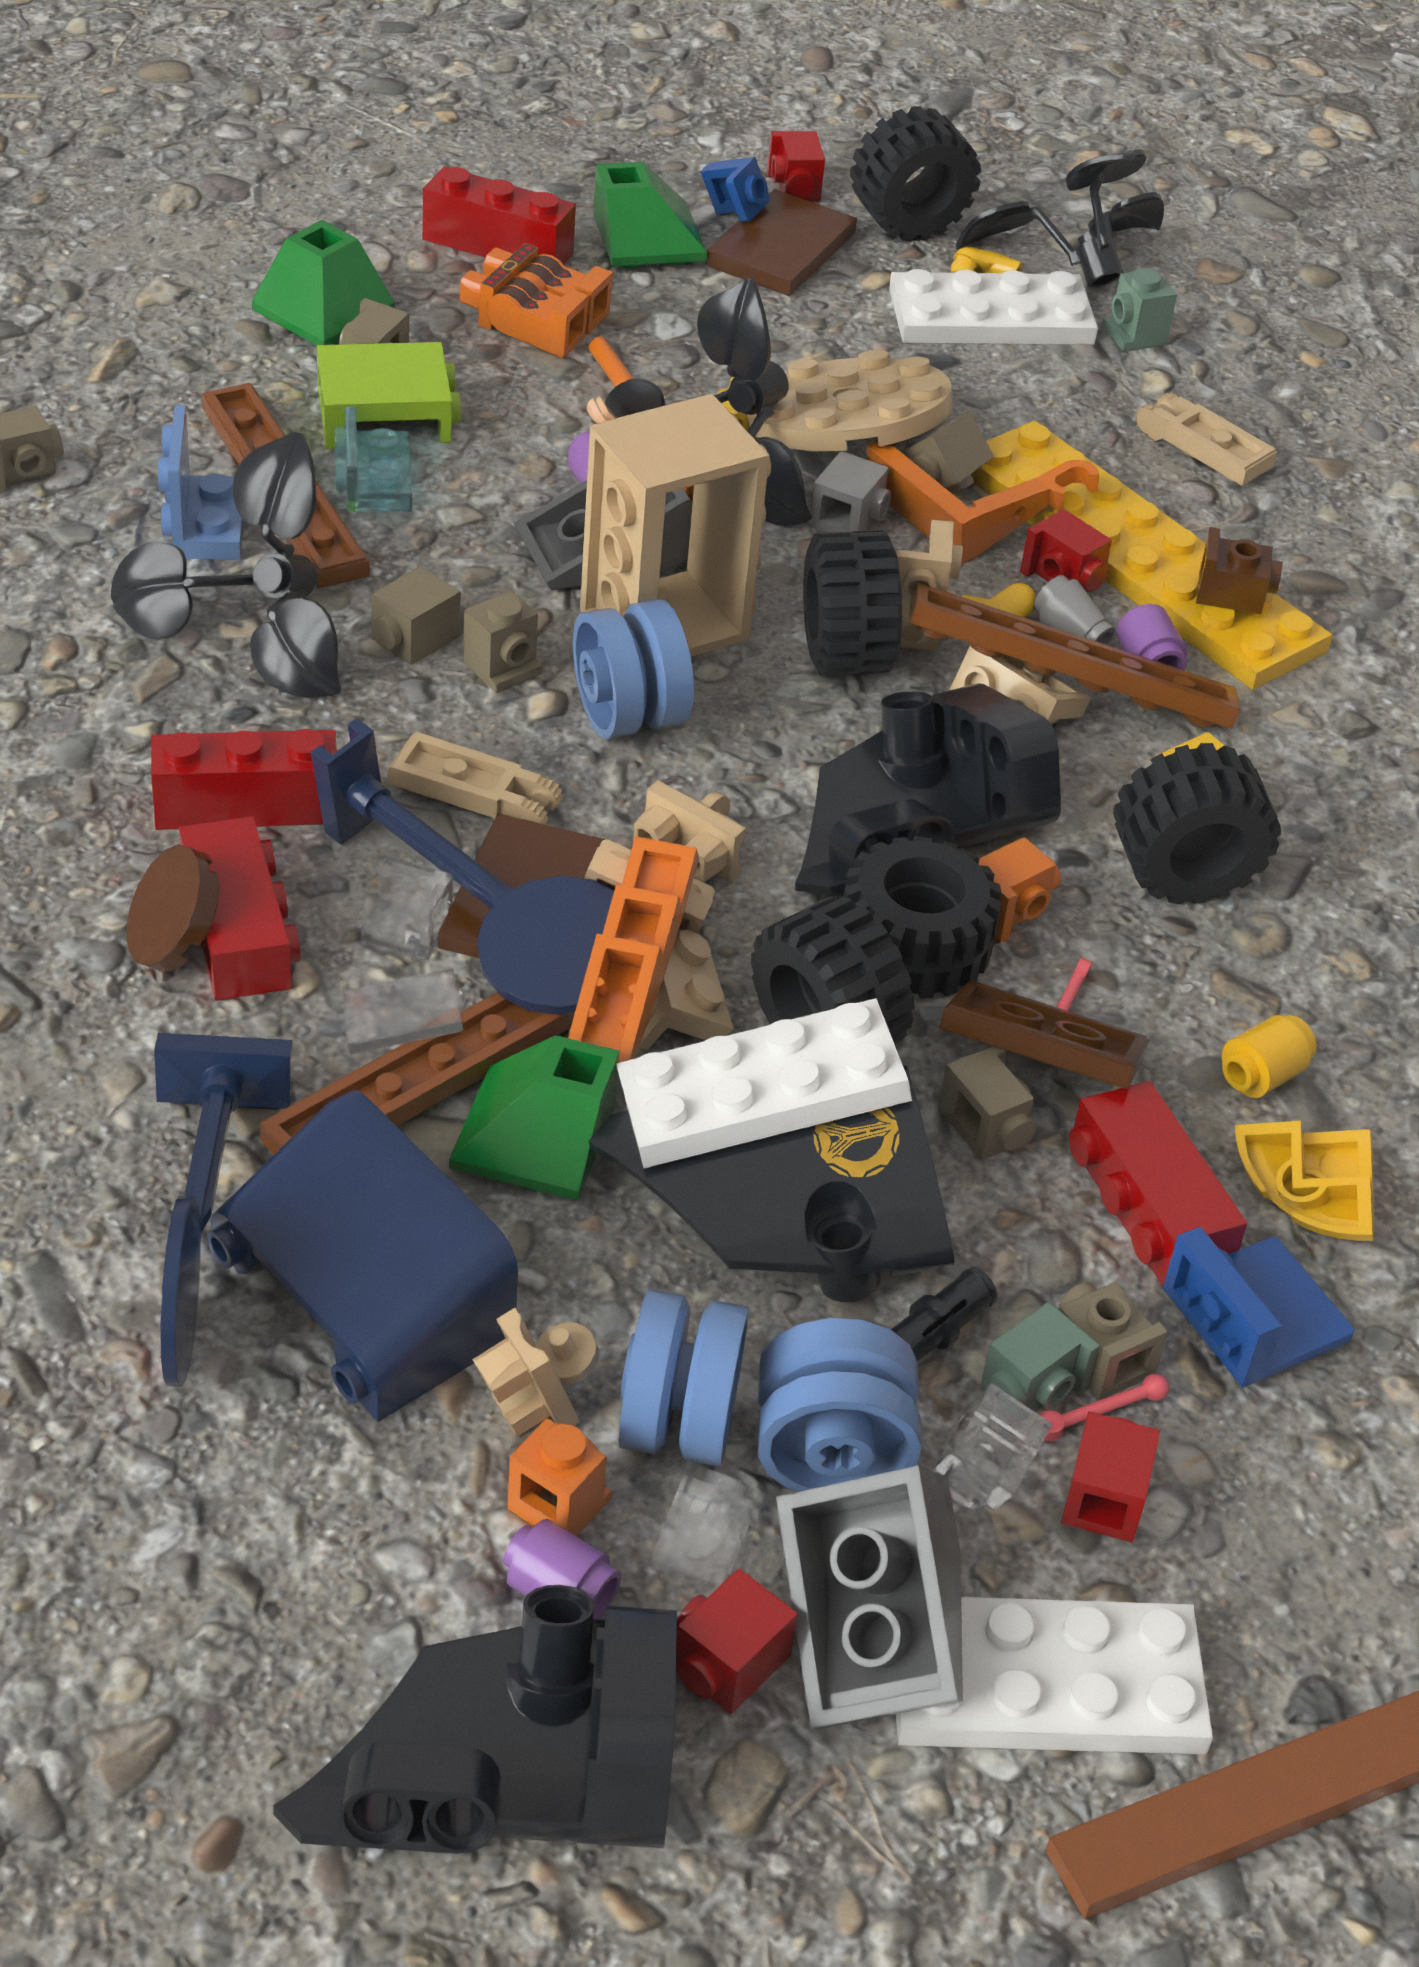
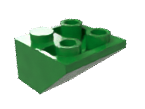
(643, 218)
(319, 284)
(538, 1116)

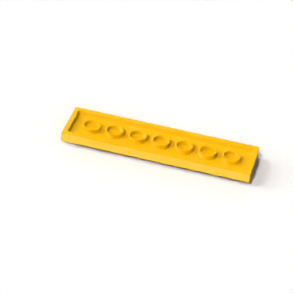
(1159, 562)

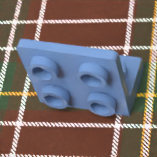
(197, 508)

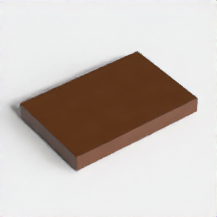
(781, 242)
(515, 854)
(1045, 1033)

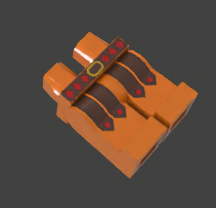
(537, 298)

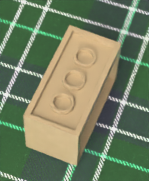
(628, 476)

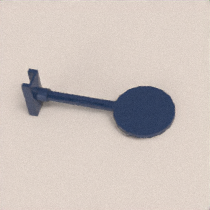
(533, 937)
(219, 1077)

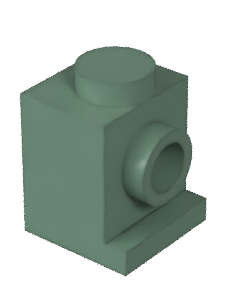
(1141, 310)
(1041, 1359)

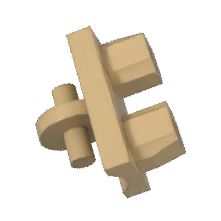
(696, 824)
(530, 1377)

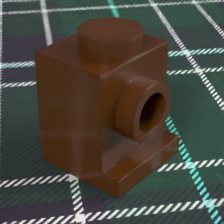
(1236, 573)

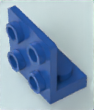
(1253, 1305)

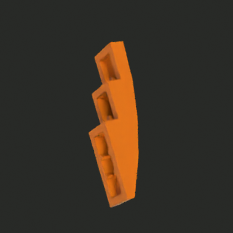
(634, 947)

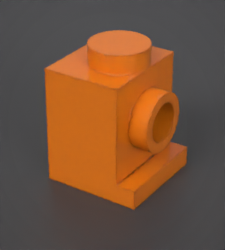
(1025, 883)
(565, 1464)

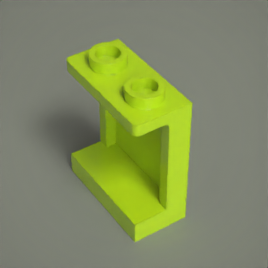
(387, 385)

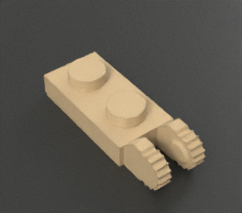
(1206, 437)
(472, 780)

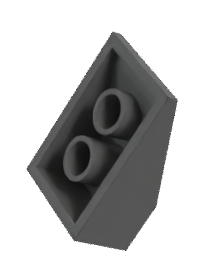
(557, 535)
(875, 1594)

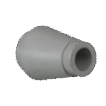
(1069, 608)

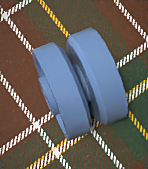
(633, 668)
(674, 1375)
(837, 1403)

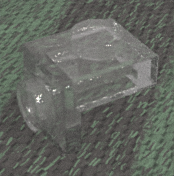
(706, 1527)

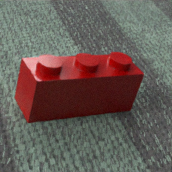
(488, 213)
(237, 776)
(247, 941)
(1151, 1174)

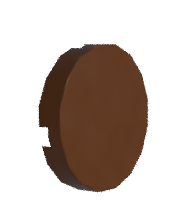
(172, 908)

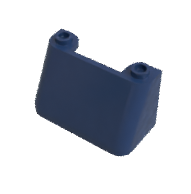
(373, 1252)

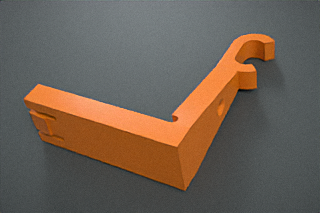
(989, 519)

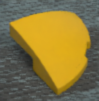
(1314, 1176)

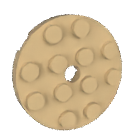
(858, 401)

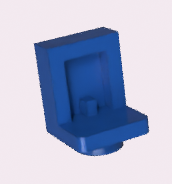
(736, 187)

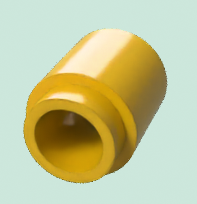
(1268, 1055)

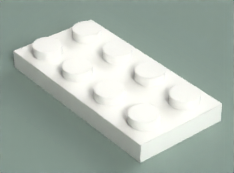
(992, 307)
(762, 1082)
(1073, 1680)

